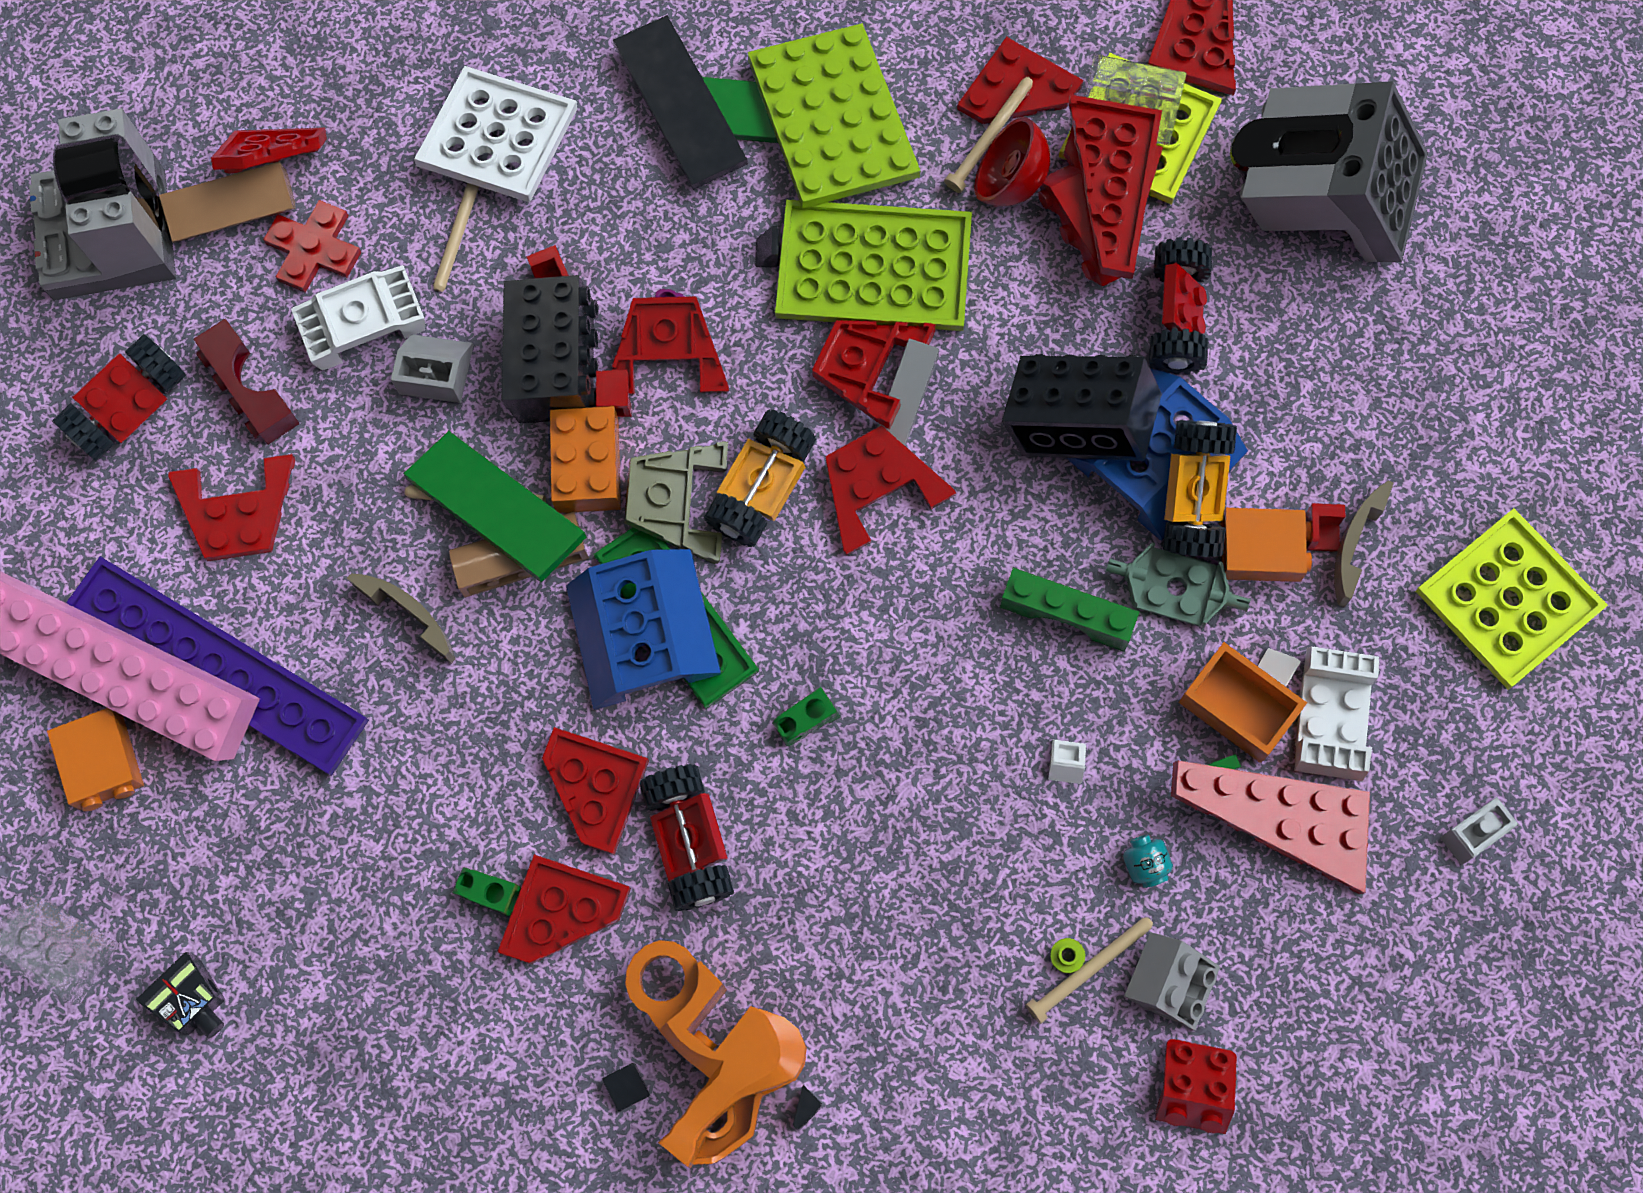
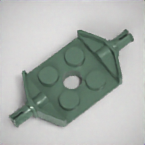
(1204, 586)

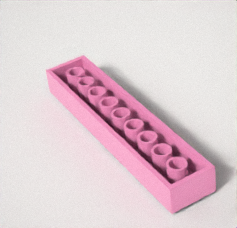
(122, 672)

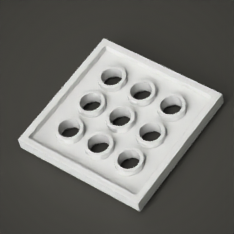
(501, 94)

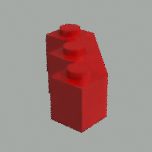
(1065, 195)

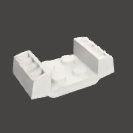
(357, 314)
(1335, 719)

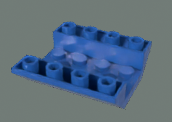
(1149, 489)
(662, 614)

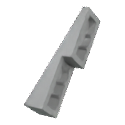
(911, 384)

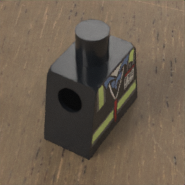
(185, 997)

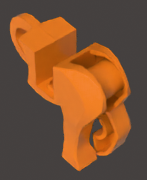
(751, 1062)

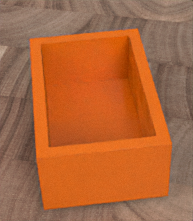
(585, 459)
(1242, 702)

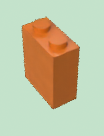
(1266, 544)
(95, 759)

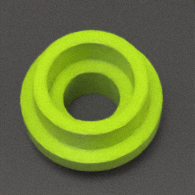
(1062, 965)

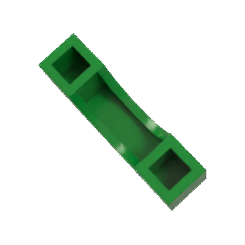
(1043, 598)

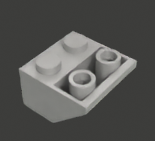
(432, 368)
(1172, 980)

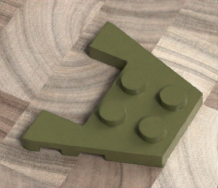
(661, 497)

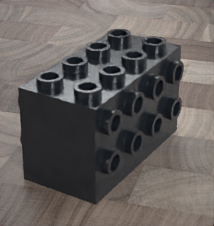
(548, 347)
(1082, 407)

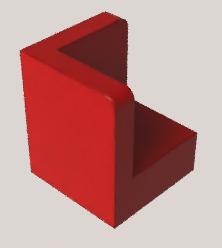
(547, 263)
(613, 390)
(1325, 526)

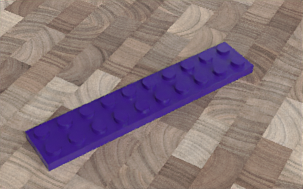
(288, 707)

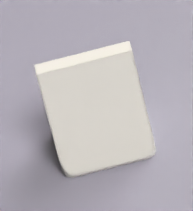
(1279, 665)
(1067, 761)

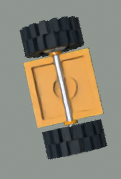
(761, 478)
(1198, 488)

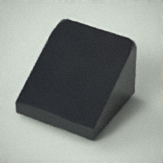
(768, 248)
(626, 1086)
(806, 1109)

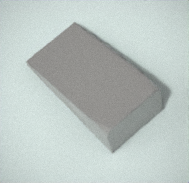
(1478, 831)

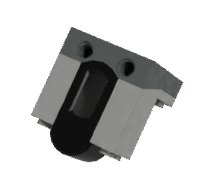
(1334, 163)
(93, 216)

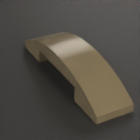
(1346, 575)
(378, 590)

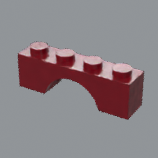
(227, 354)

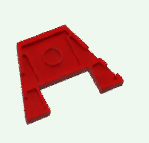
(669, 331)
(855, 359)
(870, 471)
(235, 522)

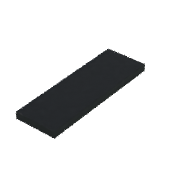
(680, 102)

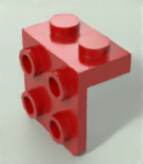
(1198, 1087)

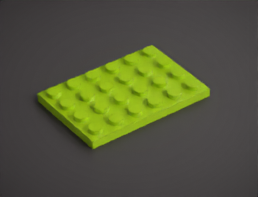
(833, 115)
(874, 264)

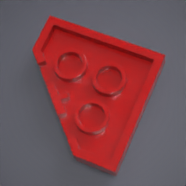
(1004, 73)
(257, 147)
(594, 785)
(559, 909)

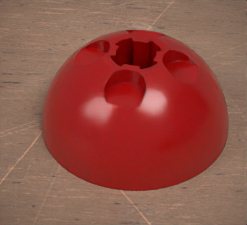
(1013, 165)

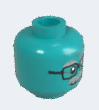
(1148, 861)

